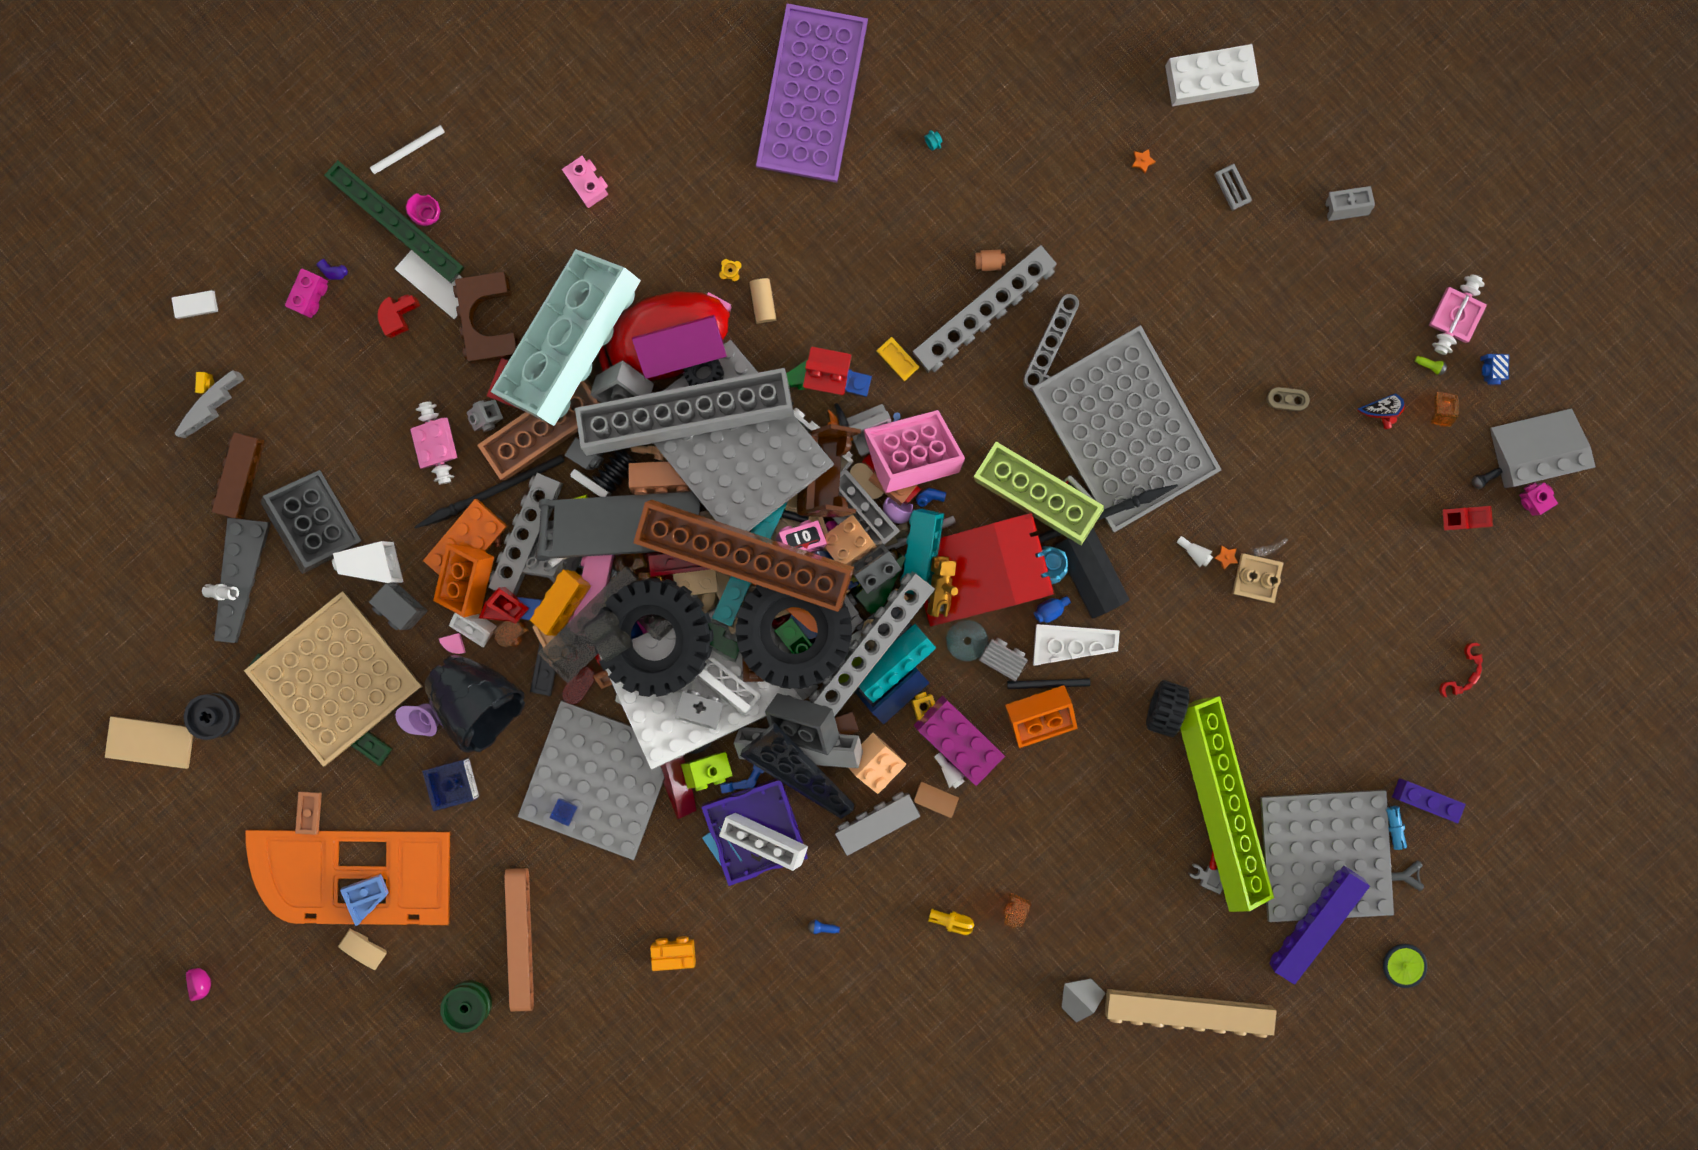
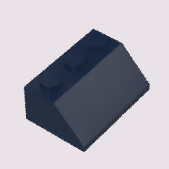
(896, 696)

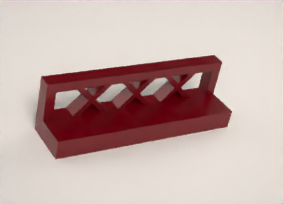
(665, 564)

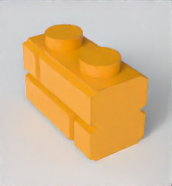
(673, 954)

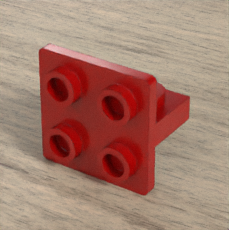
(827, 371)

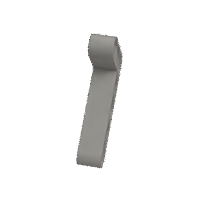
(1056, 333)

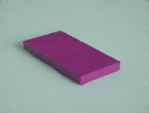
(679, 346)

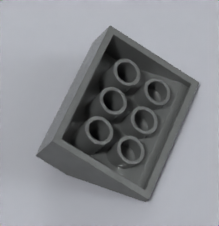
(310, 521)

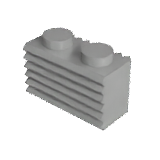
(1003, 659)

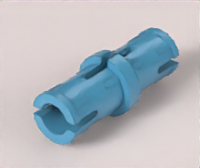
(1396, 827)

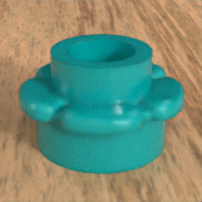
(933, 140)

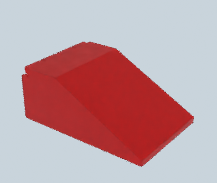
(994, 568)

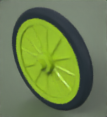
(1405, 965)

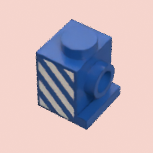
(1495, 368)

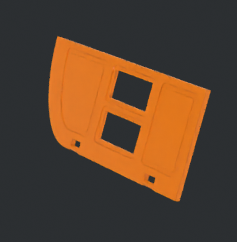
(303, 874)

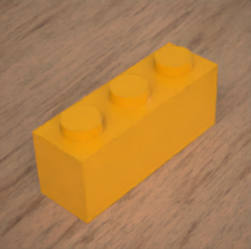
(560, 602)

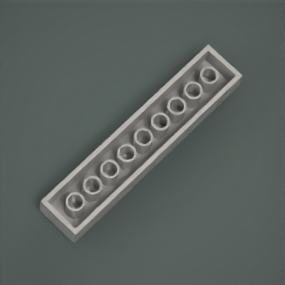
(684, 412)

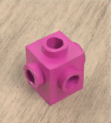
(1538, 498)

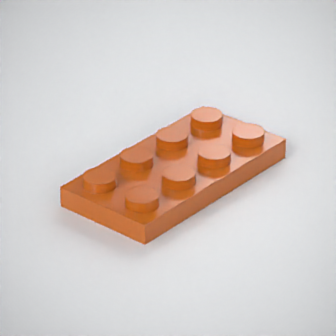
(474, 528)

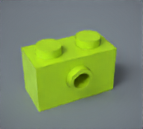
(706, 770)

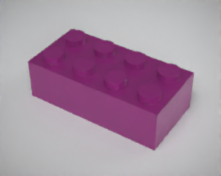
(959, 740)

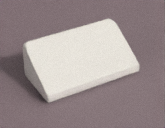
(473, 628)

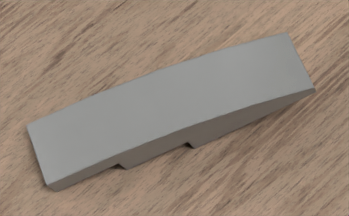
(204, 409)

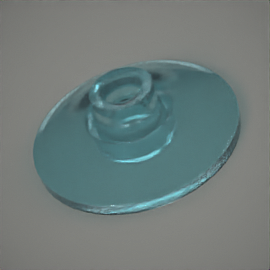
(956, 637)

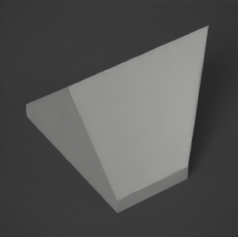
(1081, 998)

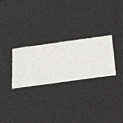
(429, 282)

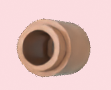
(989, 260)

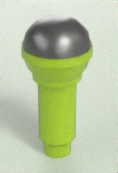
(1437, 367)

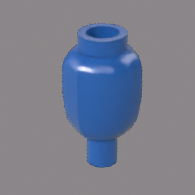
(1051, 609)

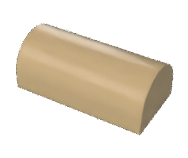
(762, 300)

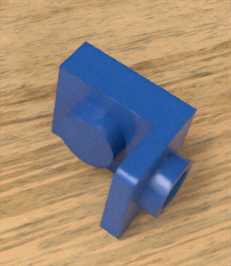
(858, 383)

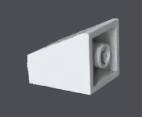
(371, 562)

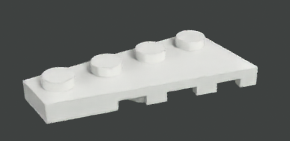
(1065, 643)

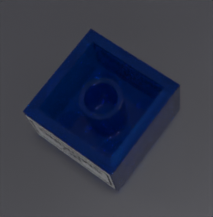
(450, 784)

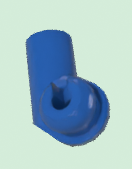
(928, 495)

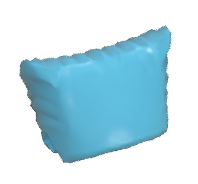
(1056, 563)

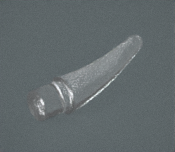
(1266, 550)

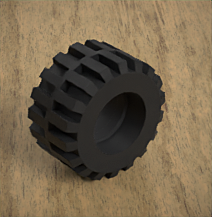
(1167, 708)

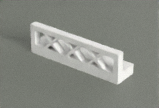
(725, 693)

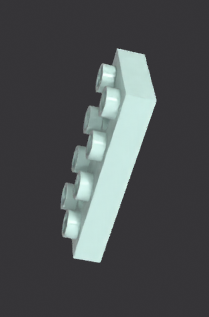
(566, 336)

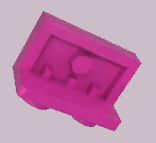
(306, 293)

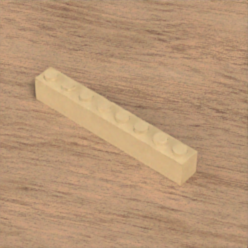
(1190, 1012)

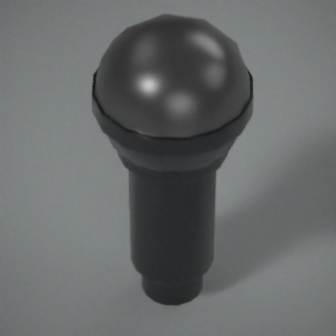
(1480, 481)

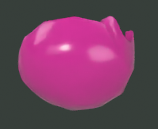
(423, 209)
(197, 983)

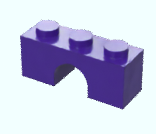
(1428, 800)

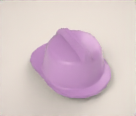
(417, 719)

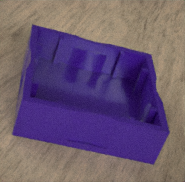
(763, 804)

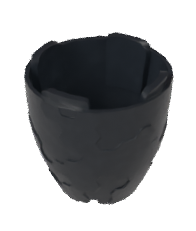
(472, 702)

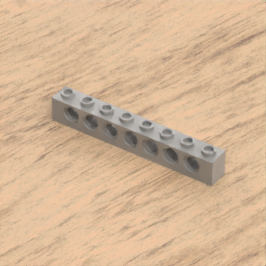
(1038, 258)
(883, 641)

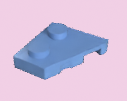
(364, 896)

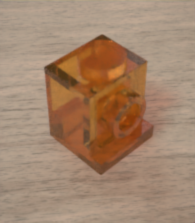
(1016, 911)

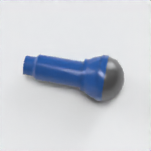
(817, 927)

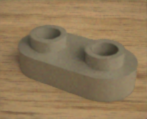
(1287, 399)

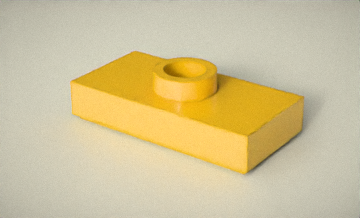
(897, 359)

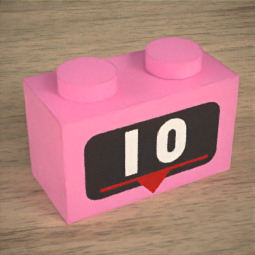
(806, 536)

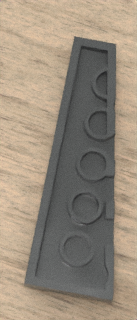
(240, 561)

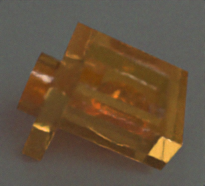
(1445, 409)

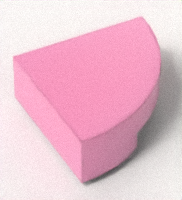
(453, 643)

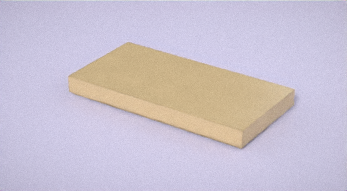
(148, 742)

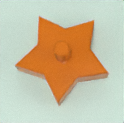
(1143, 160)
(1226, 556)

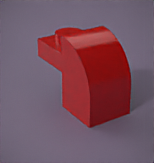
(391, 314)
(1467, 518)

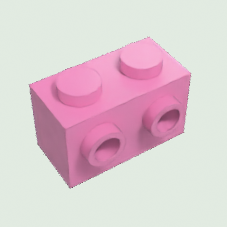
(585, 181)

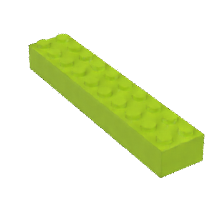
(1225, 805)

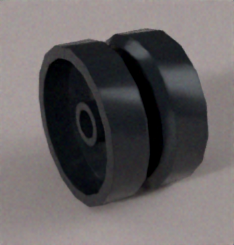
(211, 716)

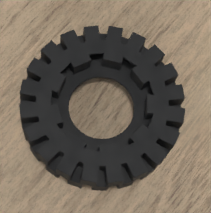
(691, 632)
(787, 669)

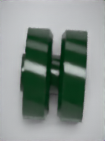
(466, 1006)

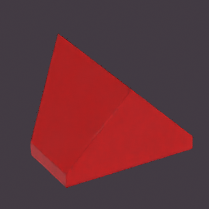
(503, 607)

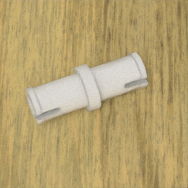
(220, 592)

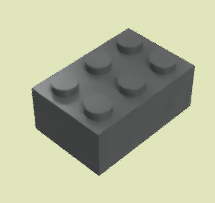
(804, 722)

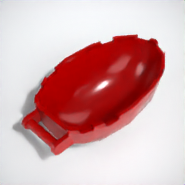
(656, 314)

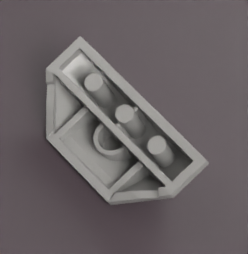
(867, 513)

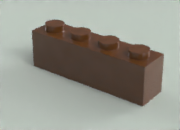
(237, 476)

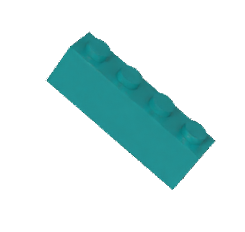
(922, 543)
(897, 662)

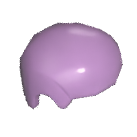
(897, 513)

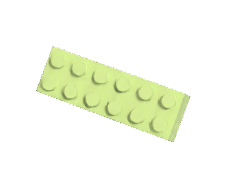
(1038, 493)

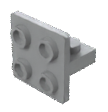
(864, 420)

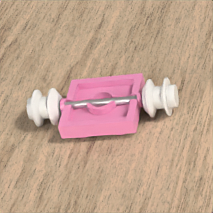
(1458, 314)
(434, 442)

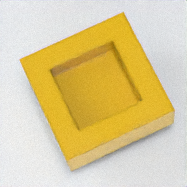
(203, 382)

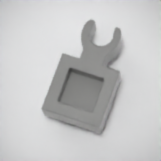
(1210, 878)

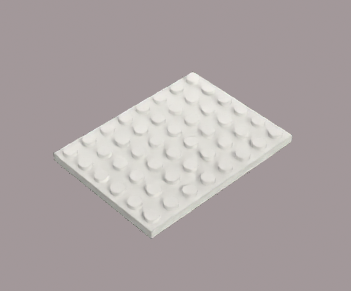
(654, 717)

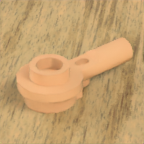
(650, 449)

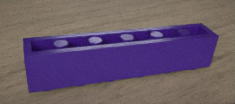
(1319, 924)

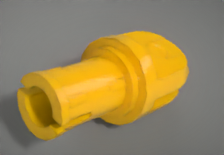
(954, 922)

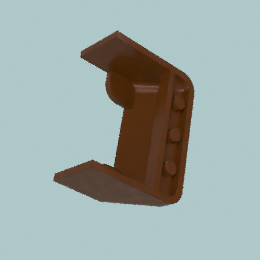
(822, 495)

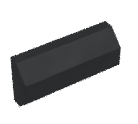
(1093, 575)

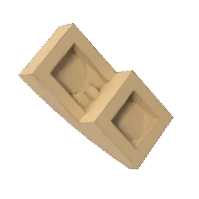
(361, 949)

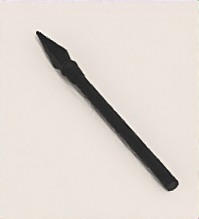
(1145, 497)
(453, 509)

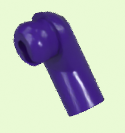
(332, 273)

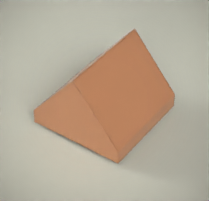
(602, 678)

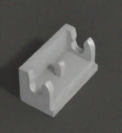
(1350, 203)

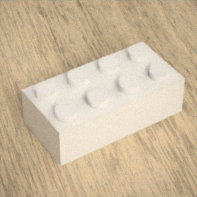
(1212, 75)

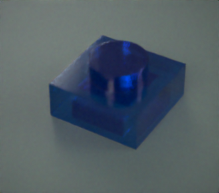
(564, 812)

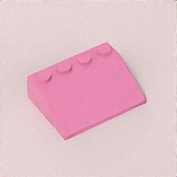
(913, 451)

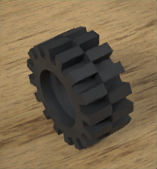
(716, 373)

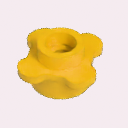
(726, 265)

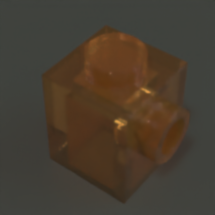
(510, 634)

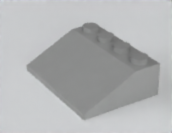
(1541, 448)

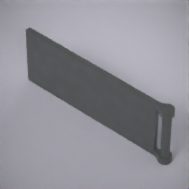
(601, 524)

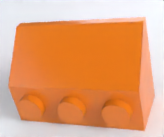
(463, 579)
(1041, 716)

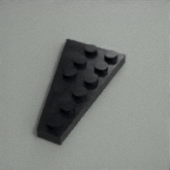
(789, 764)

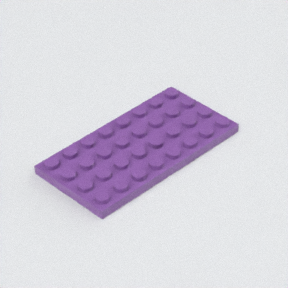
(812, 93)

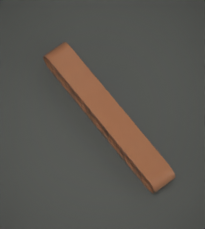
(519, 939)

